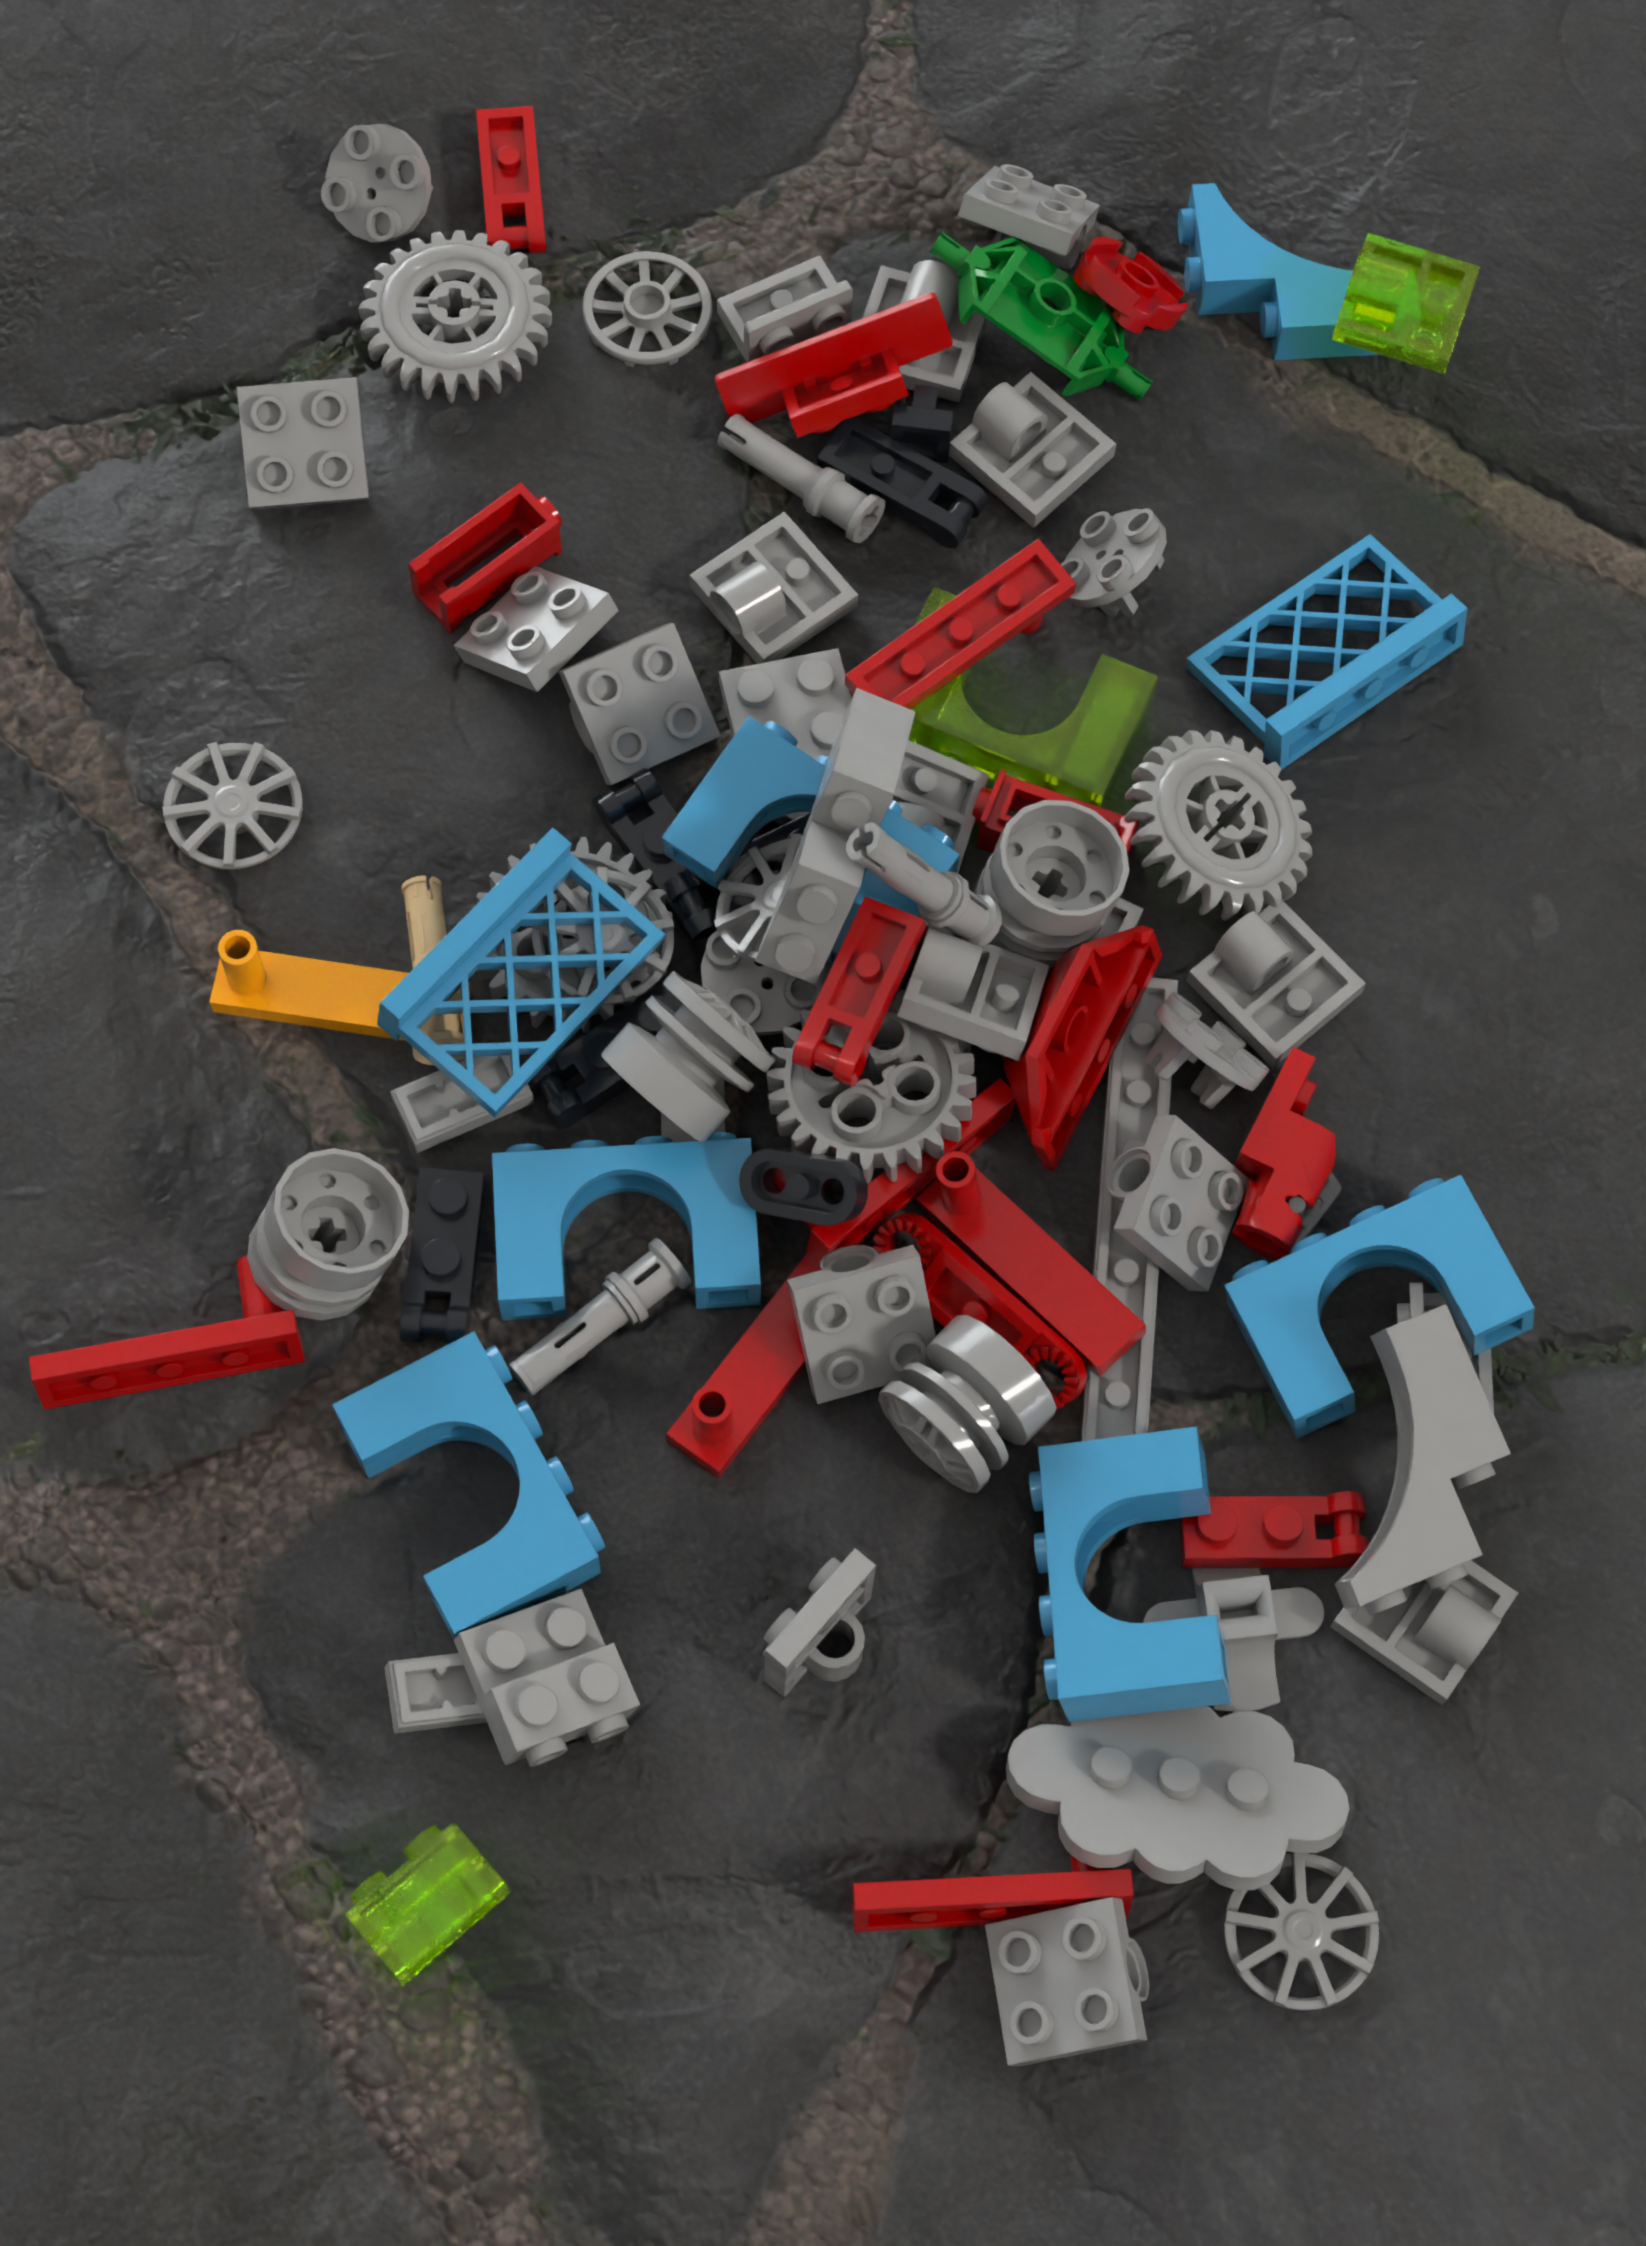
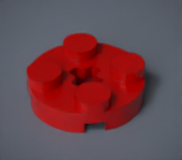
(1136, 288)

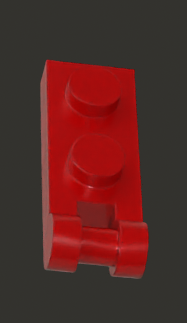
(511, 176)
(859, 989)
(1275, 1532)

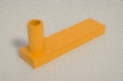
(299, 988)

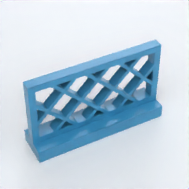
(1367, 674)
(479, 936)

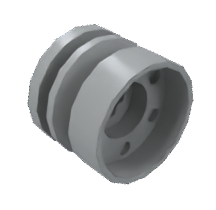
(1054, 878)
(688, 1056)
(327, 1234)
(967, 1403)

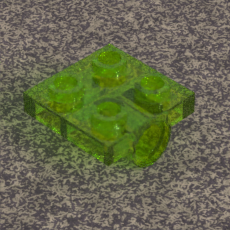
(1405, 302)

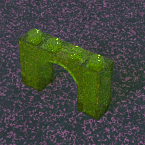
(1072, 759)

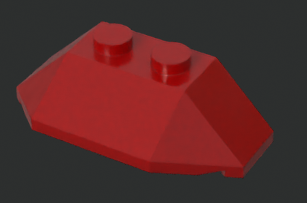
(1077, 1032)

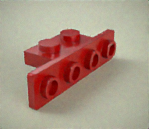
(838, 370)

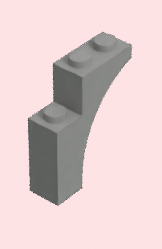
(823, 878)
(1441, 1435)

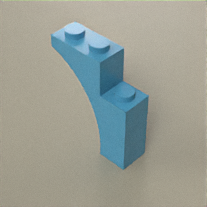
(1245, 273)

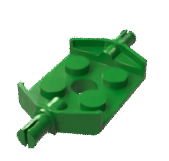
(1007, 289)

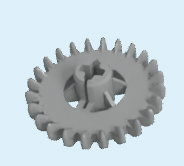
(456, 346)
(1179, 825)

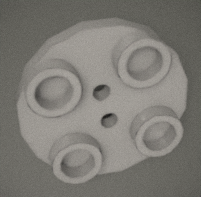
(356, 171)
(1115, 559)
(740, 981)
(1216, 1046)

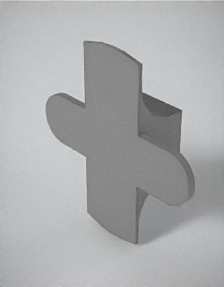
(1250, 1622)

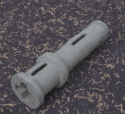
(821, 489)
(940, 896)
(623, 1300)

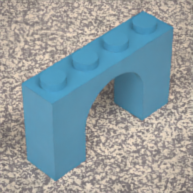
(766, 778)
(546, 1190)
(1430, 1234)
(463, 1397)
(1085, 1498)

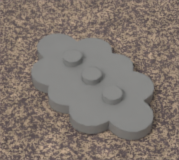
(1179, 1794)

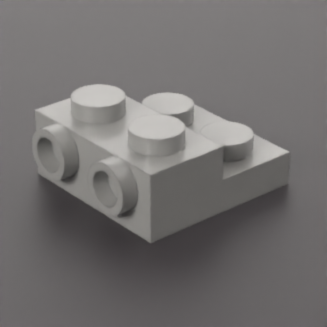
(547, 1679)

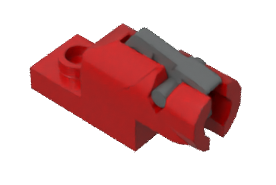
(1286, 1166)

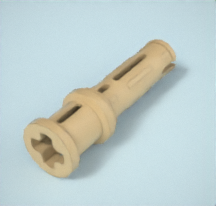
(425, 931)

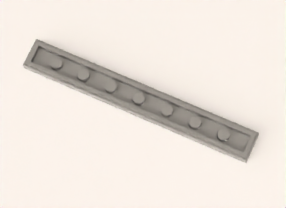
(1133, 1097)

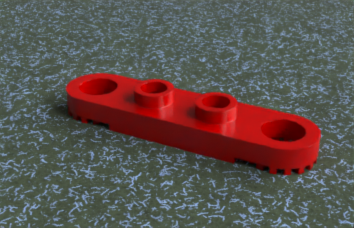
(963, 1287)

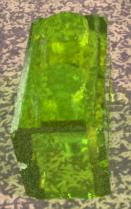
(425, 1901)

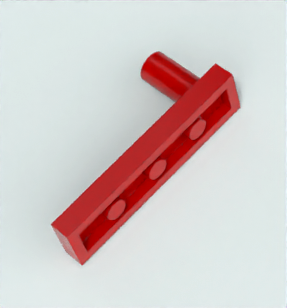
(966, 628)
(885, 1198)
(1029, 1263)
(257, 1342)
(744, 1385)
(982, 1899)

